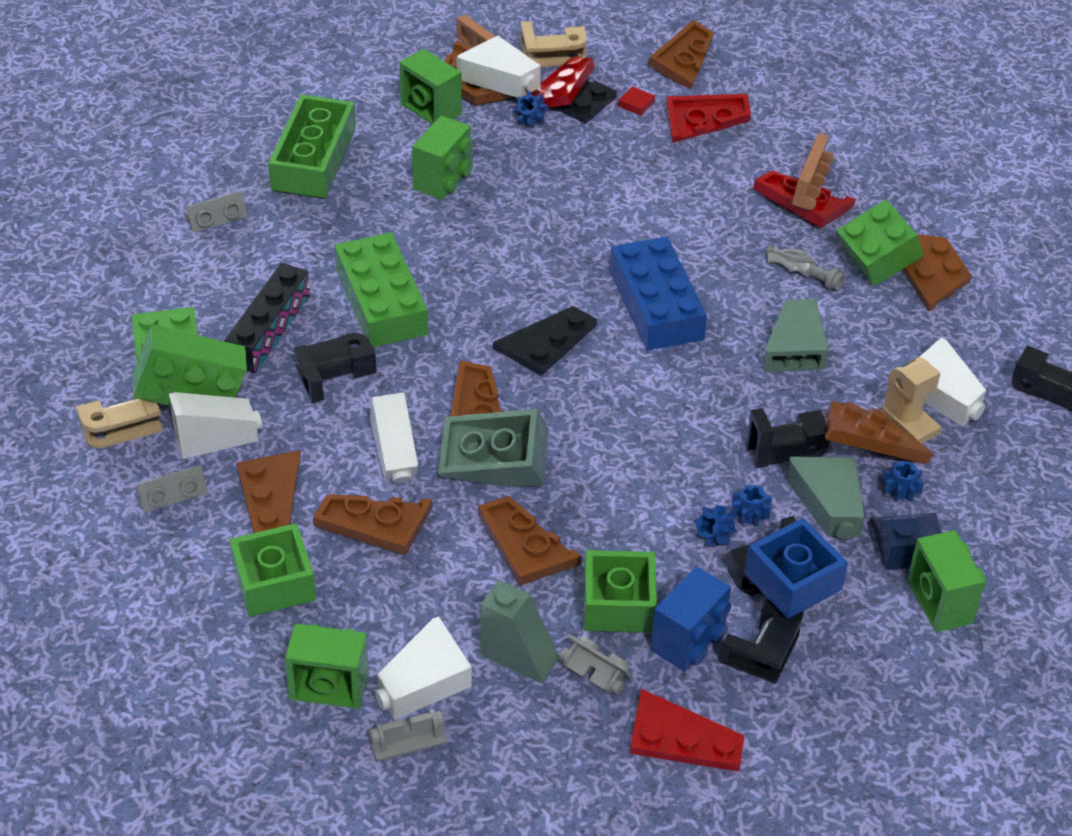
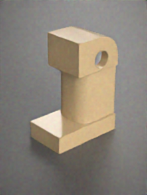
(553, 49)
(906, 402)
(119, 421)

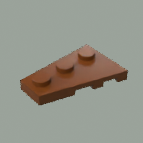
(683, 54)
(474, 390)
(269, 489)
(379, 523)
(523, 543)

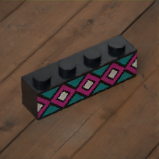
(270, 313)

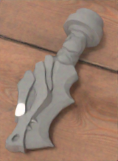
(798, 261)

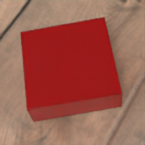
(636, 100)

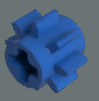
(538, 110)
(903, 480)
(751, 504)
(715, 525)

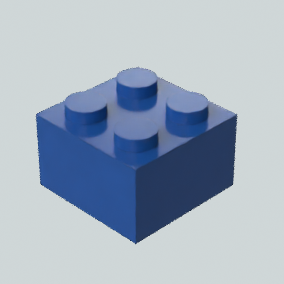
(795, 568)
(691, 619)

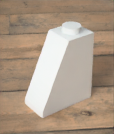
(499, 68)
(958, 390)
(212, 422)
(393, 437)
(423, 672)

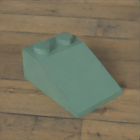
(495, 448)

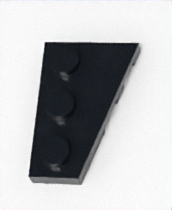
(547, 340)

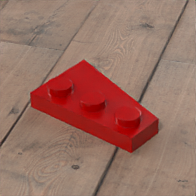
(565, 82)
(705, 114)
(782, 190)
(683, 736)

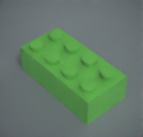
(312, 146)
(381, 289)

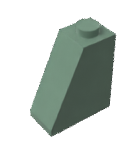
(797, 339)
(829, 492)
(515, 633)

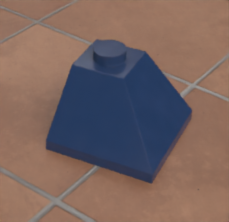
(898, 536)

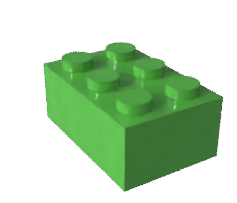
(187, 364)

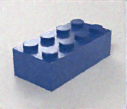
(657, 293)

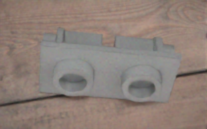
(216, 211)
(171, 488)
(608, 670)
(407, 736)

